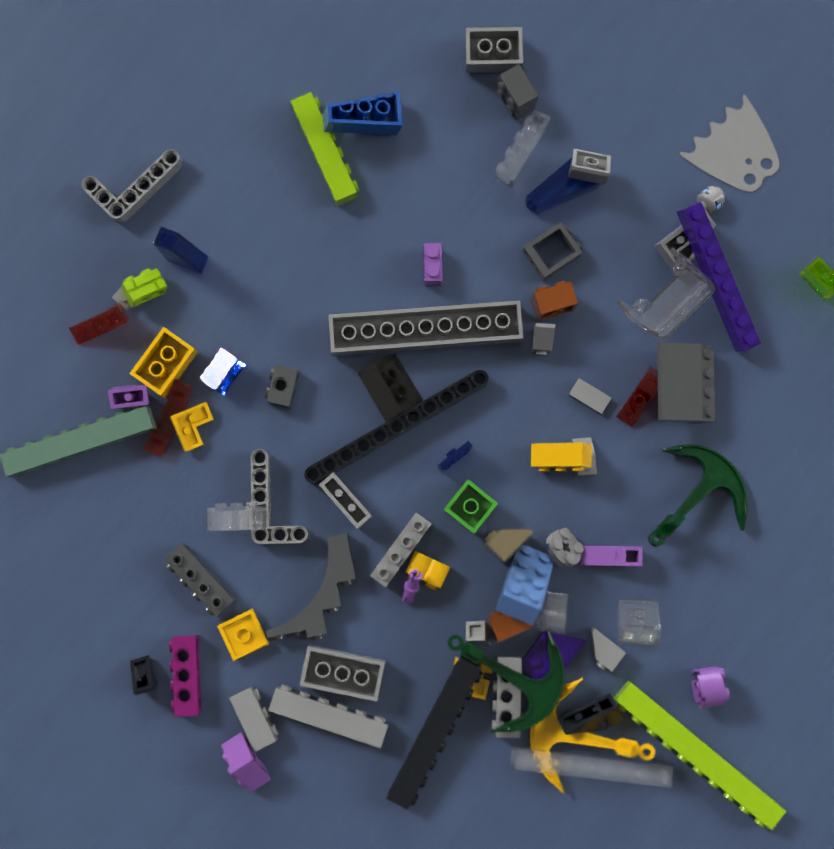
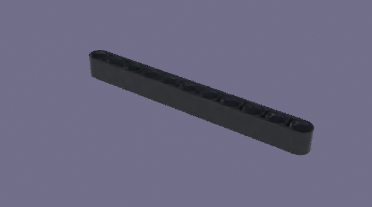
(402, 418)

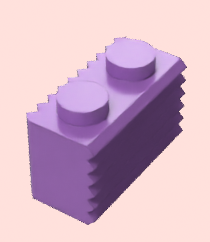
(432, 264)

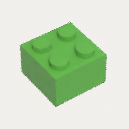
(470, 506)

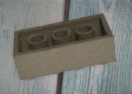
(505, 542)

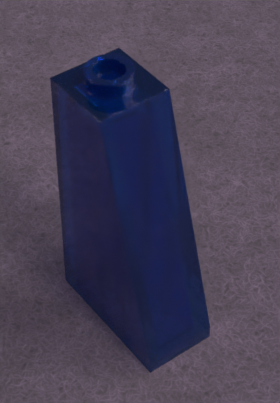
(557, 190)
(180, 250)

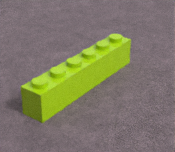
(324, 149)

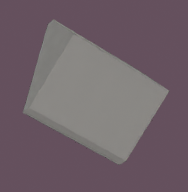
(590, 166)

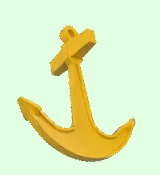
(549, 732)

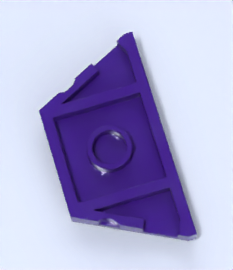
(536, 660)

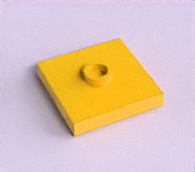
(243, 634)

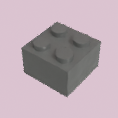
(516, 92)

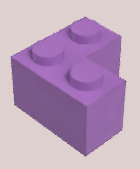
(244, 763)

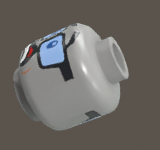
(712, 199)

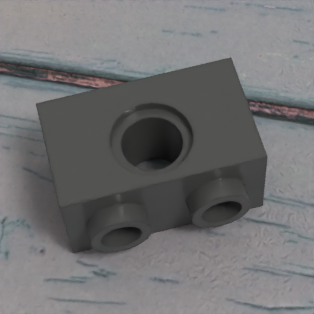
(285, 397)

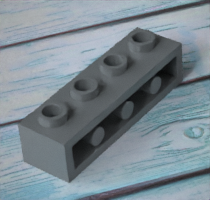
(199, 579)

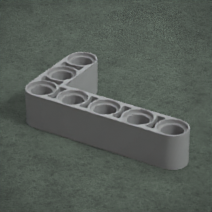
(135, 188)
(265, 487)

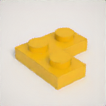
(186, 423)

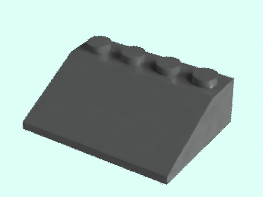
(686, 383)

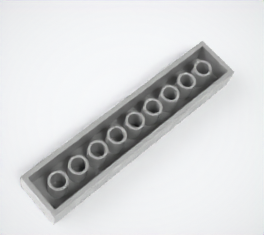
(425, 328)

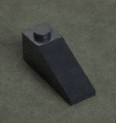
(592, 716)

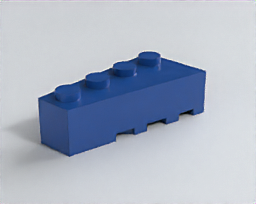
(365, 116)

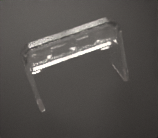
(674, 302)

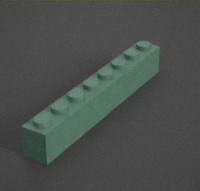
(78, 441)

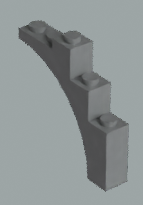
(312, 619)

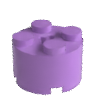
(709, 687)

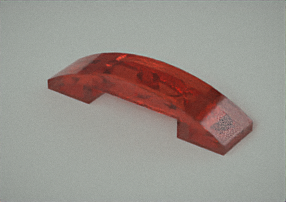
(177, 402)

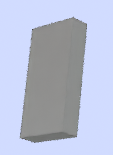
(589, 396)

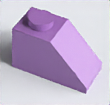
(128, 396)

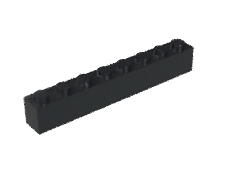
(433, 733)

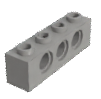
(400, 549)
(514, 704)

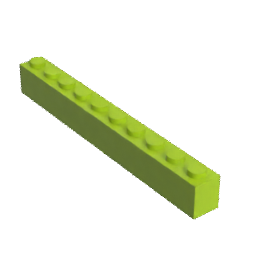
(703, 758)

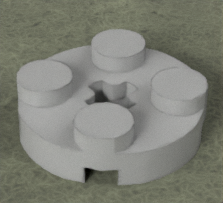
(560, 539)

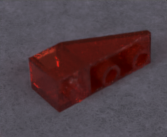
(99, 323)
(640, 397)

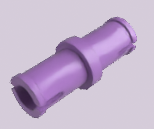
(411, 586)

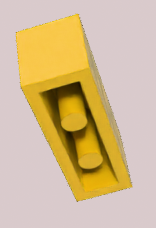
(561, 456)

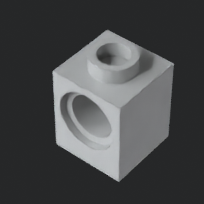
(478, 632)

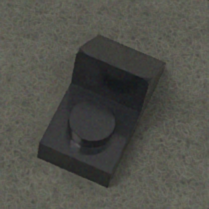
(142, 675)

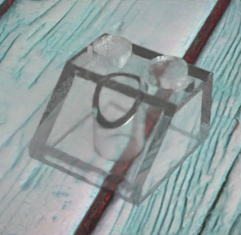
(638, 622)

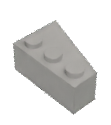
(679, 241)

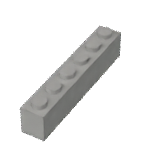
(328, 716)

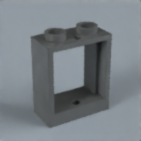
(537, 262)

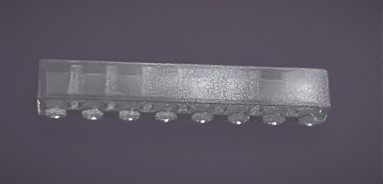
(591, 766)

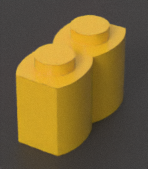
(432, 570)

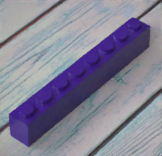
(715, 267)

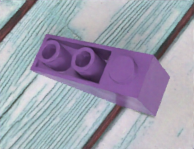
(612, 555)

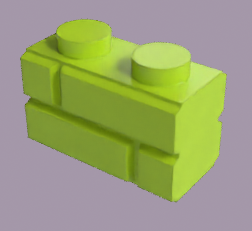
(143, 287)

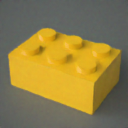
(163, 362)

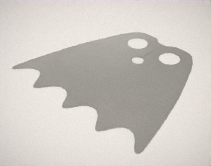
(731, 144)

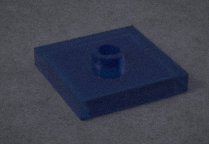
(454, 456)

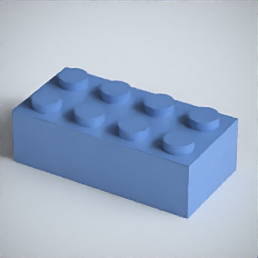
(525, 584)

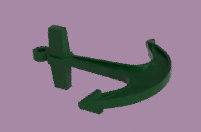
(717, 473)
(541, 693)

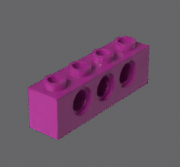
(180, 706)

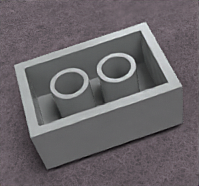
(493, 49)

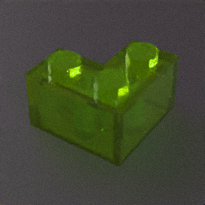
(819, 277)

